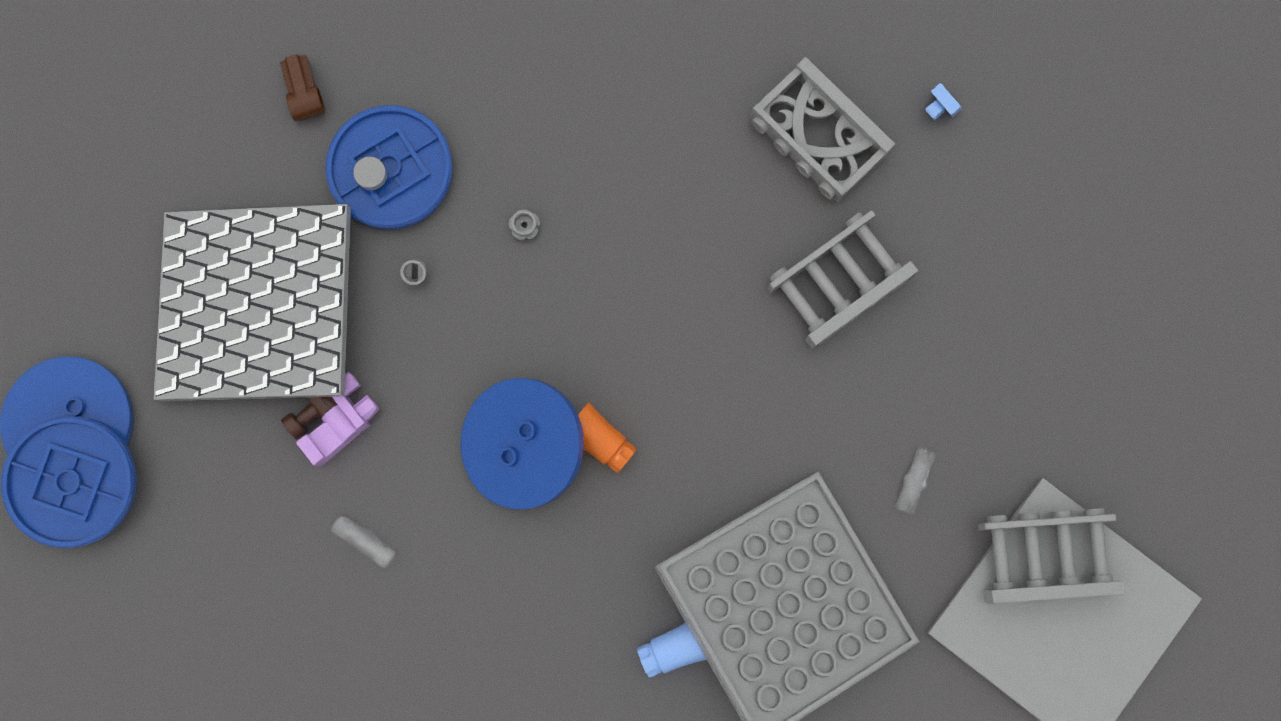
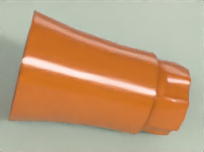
(604, 440)

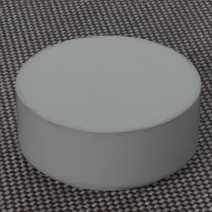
(370, 173)

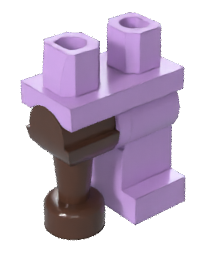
(341, 423)

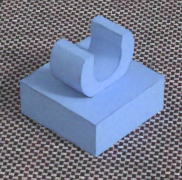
(944, 102)

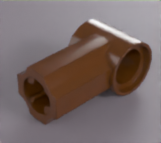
(303, 96)

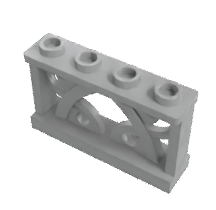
(819, 87)

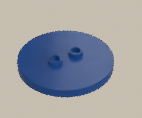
(415, 162)
(66, 389)
(522, 443)
(68, 482)

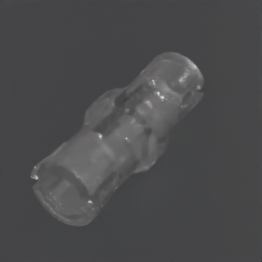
(915, 481)
(363, 541)

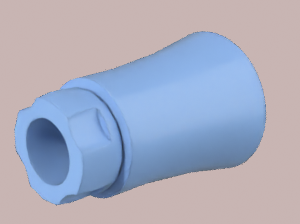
(670, 651)

